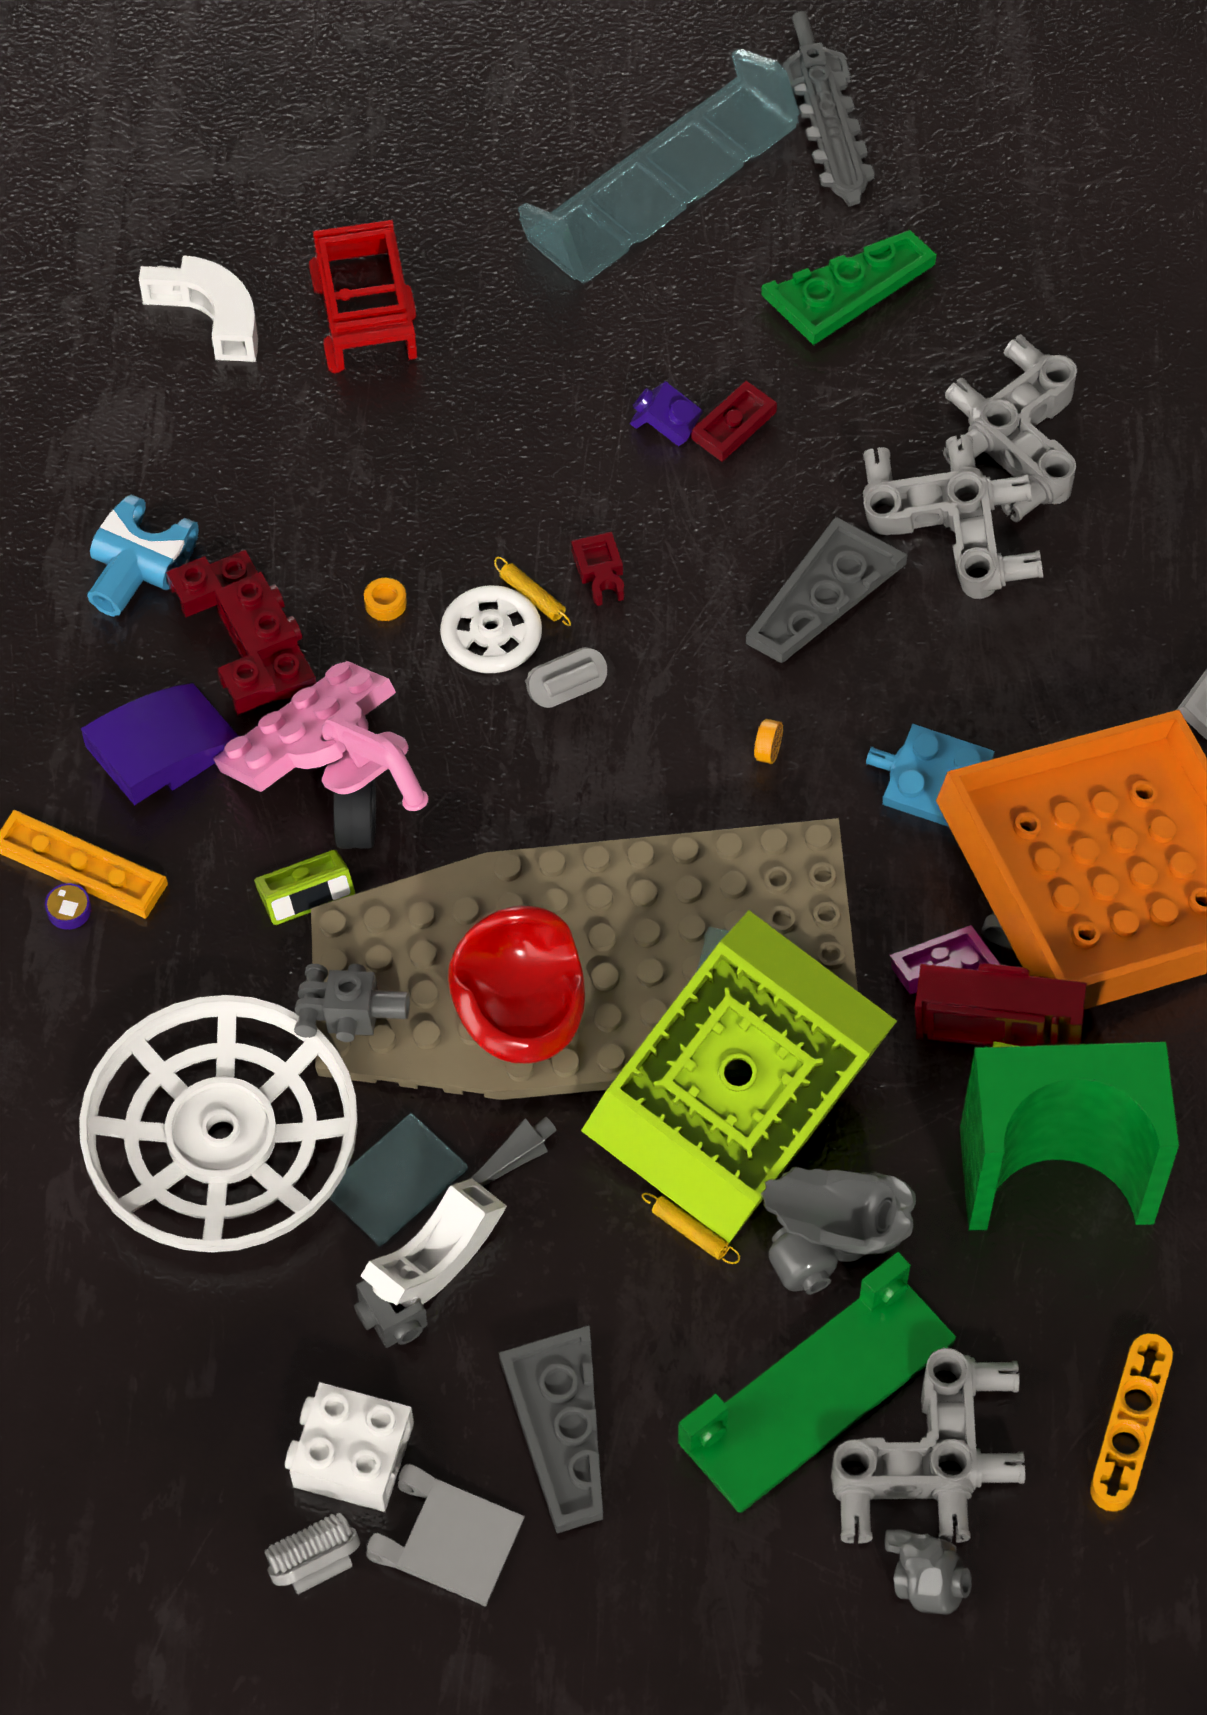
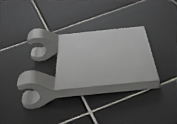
(455, 1541)

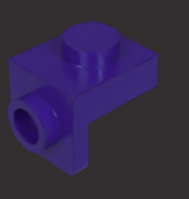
(667, 412)

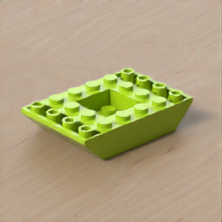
(720, 1142)

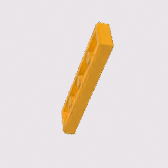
(81, 864)

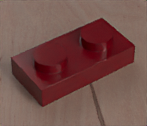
(734, 421)

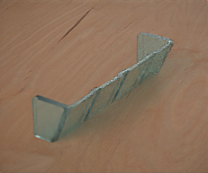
(667, 171)

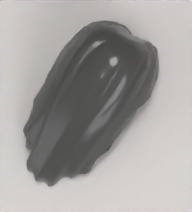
(843, 1208)

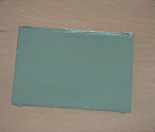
(397, 1179)

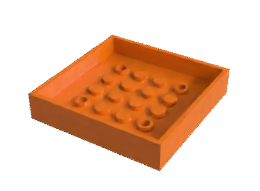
(1095, 854)

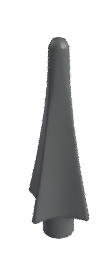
(521, 1147)

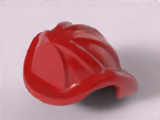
(518, 984)

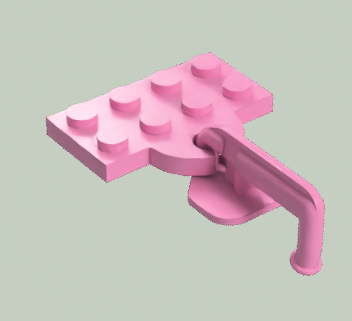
(324, 728)

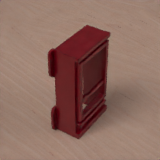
(998, 1006)

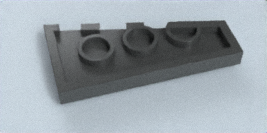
(823, 587)
(557, 1413)

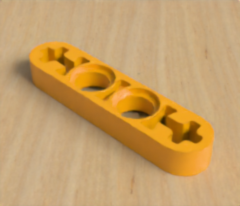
(1131, 1421)

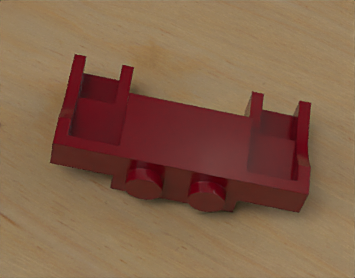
(253, 615)

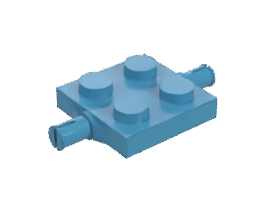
(921, 769)

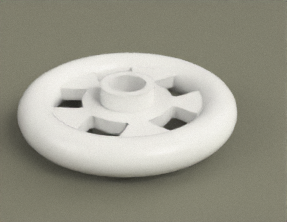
(495, 658)

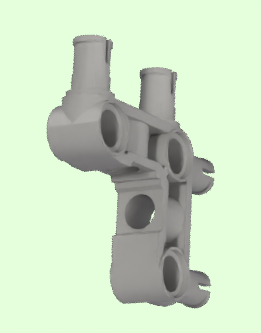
(1007, 423)
(935, 501)
(913, 1468)

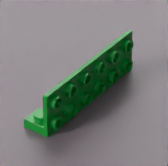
(815, 1388)

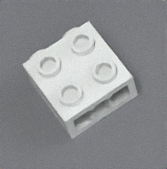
(350, 1446)

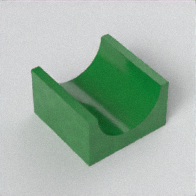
(1070, 1104)

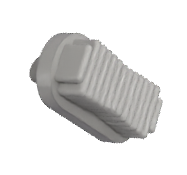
(566, 677)
(313, 1554)

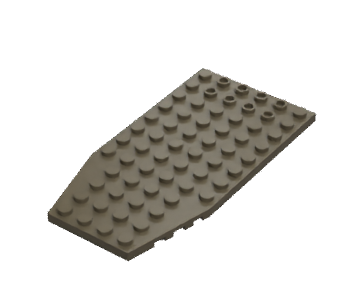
(637, 929)

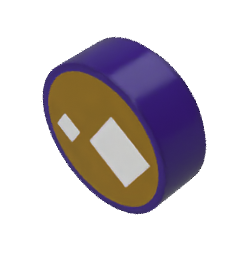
(68, 906)

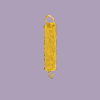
(530, 589)
(690, 1227)

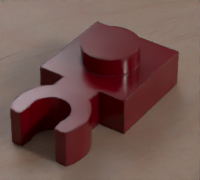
(599, 563)

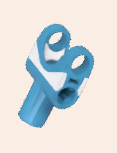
(135, 554)

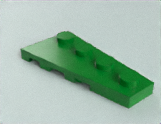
(848, 286)

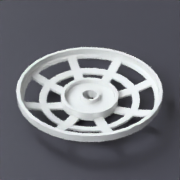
(215, 1101)

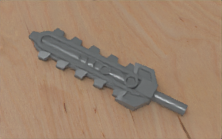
(820, 77)

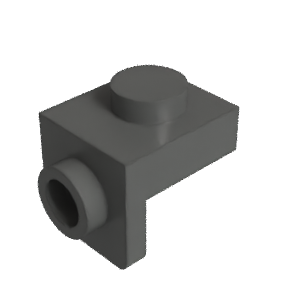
(390, 1327)

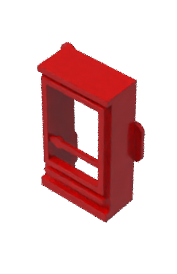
(367, 325)

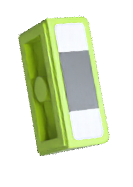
(304, 885)

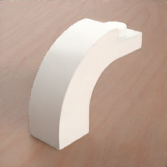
(212, 291)
(440, 1247)

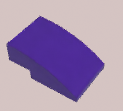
(158, 740)

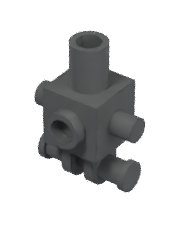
(346, 1002)

